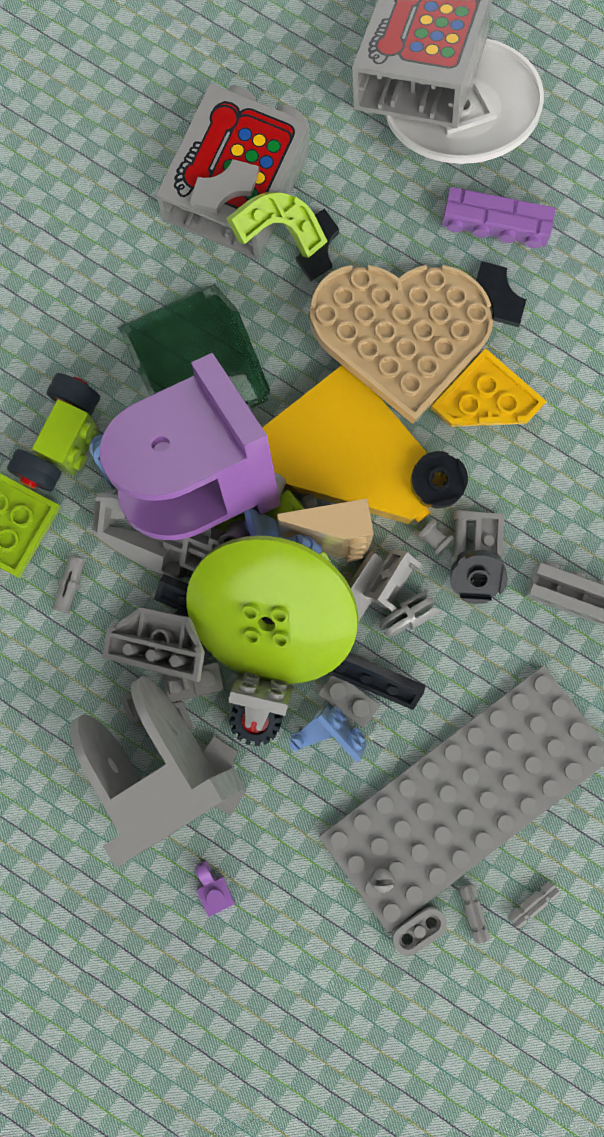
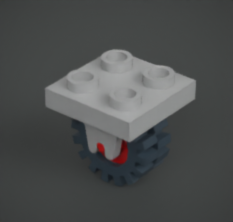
(258, 707)

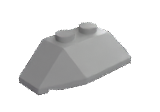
(156, 643)

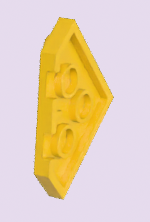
(487, 396)

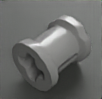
(435, 537)

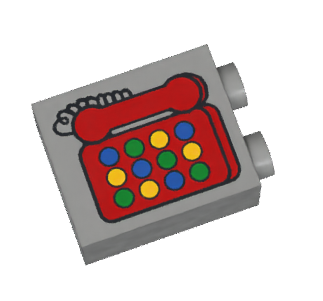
(420, 58)
(238, 128)

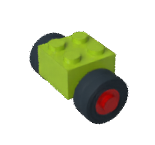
(63, 437)

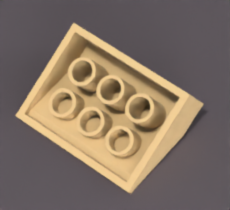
(339, 528)

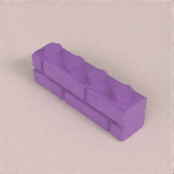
(498, 217)

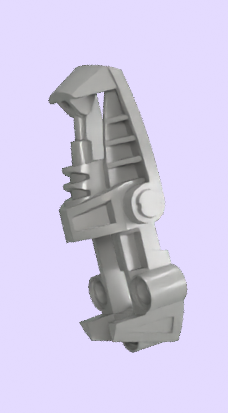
(158, 555)

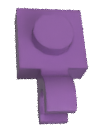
(214, 892)

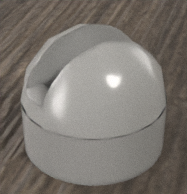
(382, 874)

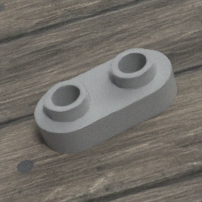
(421, 933)

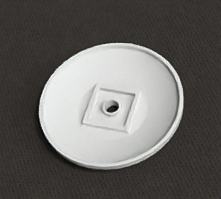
(498, 114)

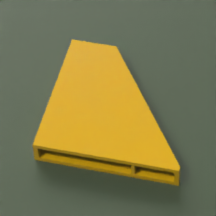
(348, 448)

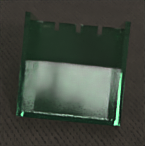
(187, 330)

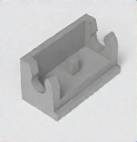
(391, 578)

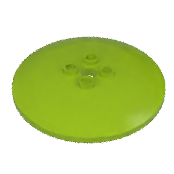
(279, 581)

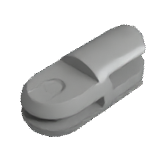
(408, 615)

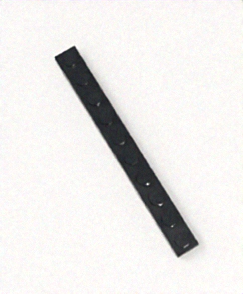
(352, 670)

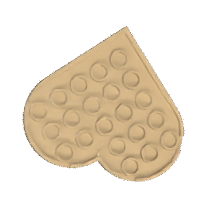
(402, 332)

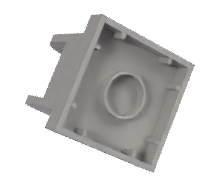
(165, 799)

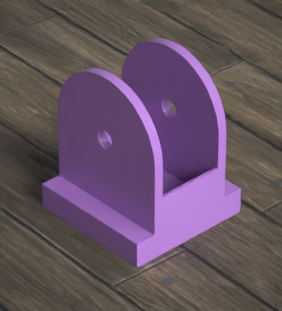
(189, 457)

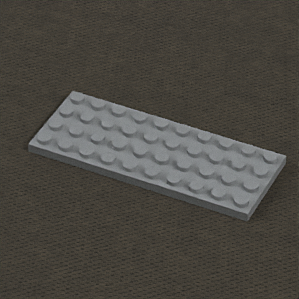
(466, 797)

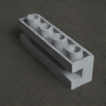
(567, 591)

